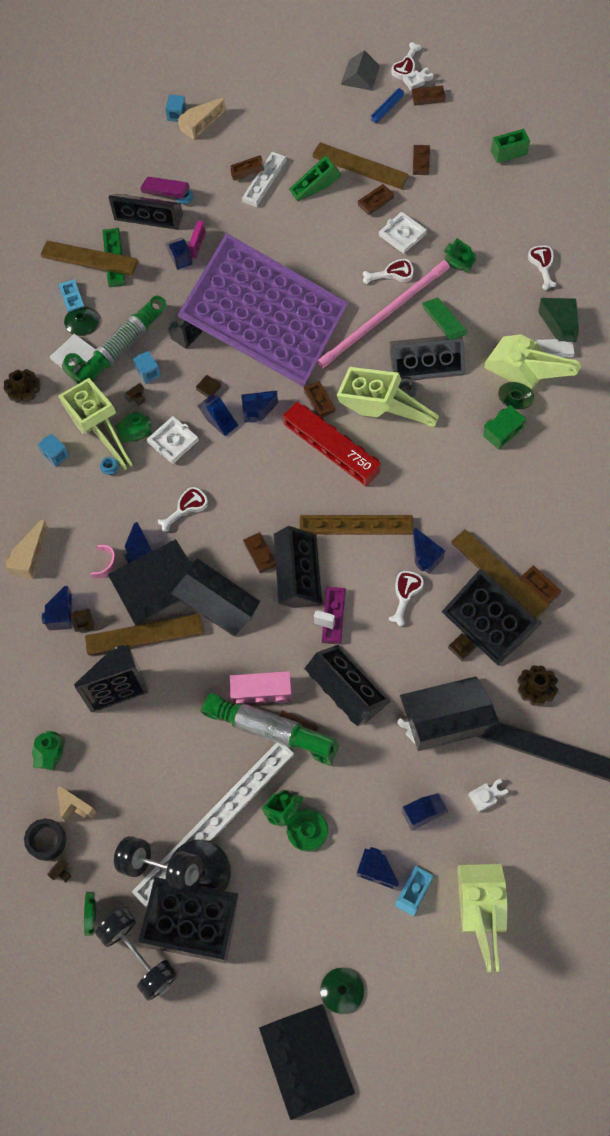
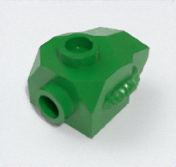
(459, 255)
(134, 427)
(47, 750)
(282, 808)

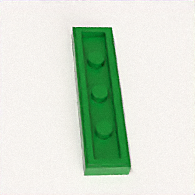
(112, 245)
(444, 318)

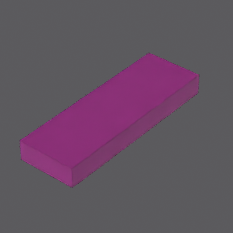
(164, 187)
(334, 605)

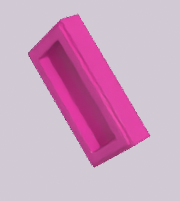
(197, 238)

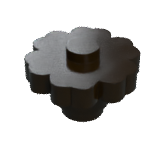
(22, 386)
(537, 685)

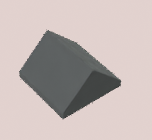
(361, 72)

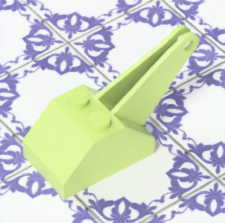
(525, 362)
(377, 391)
(88, 410)
(483, 905)

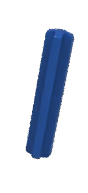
(387, 105)

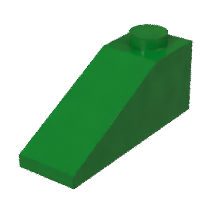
(316, 179)

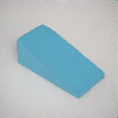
(414, 890)

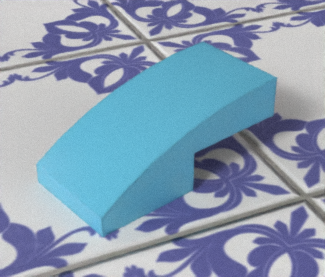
(71, 295)

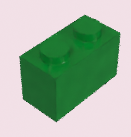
(510, 145)
(504, 426)

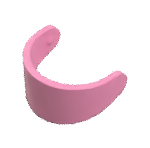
(112, 566)

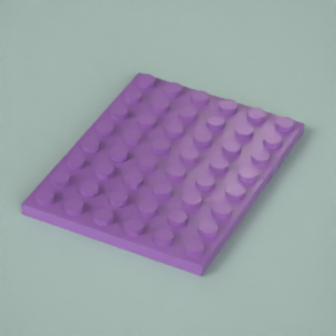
(263, 309)

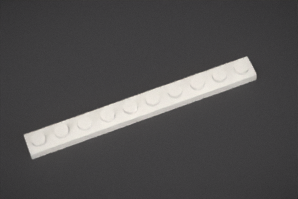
(225, 809)

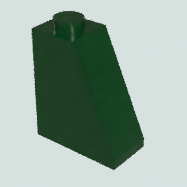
(560, 317)

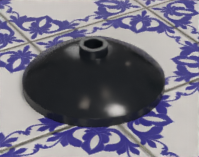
(214, 860)

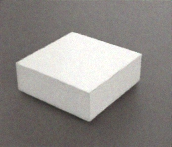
(324, 619)

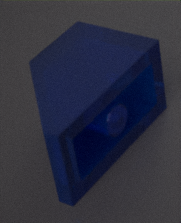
(179, 253)
(258, 405)
(218, 414)
(136, 544)
(426, 552)
(58, 611)
(424, 810)
(377, 869)

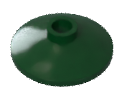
(84, 325)
(516, 395)
(339, 1002)

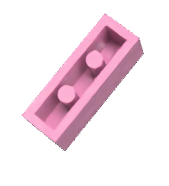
(261, 688)

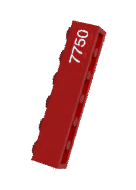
(331, 443)

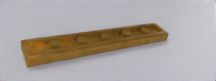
(361, 165)
(90, 258)
(357, 524)
(484, 559)
(144, 634)

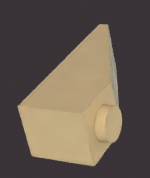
(198, 118)
(27, 552)

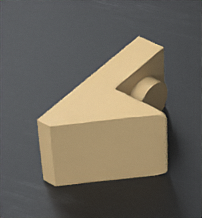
(69, 802)

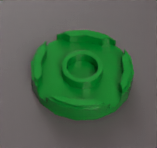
(308, 830)
(89, 913)

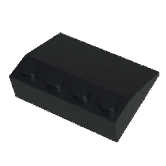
(148, 581)
(491, 616)
(112, 680)
(449, 713)
(189, 923)
(306, 1061)

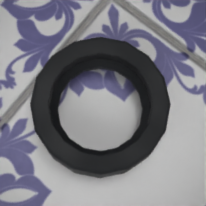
(32, 830)

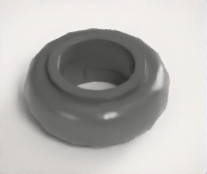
(410, 383)

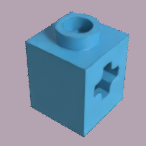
(175, 107)
(146, 367)
(53, 449)

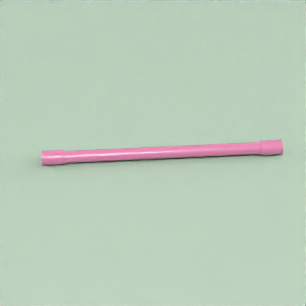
(331, 355)

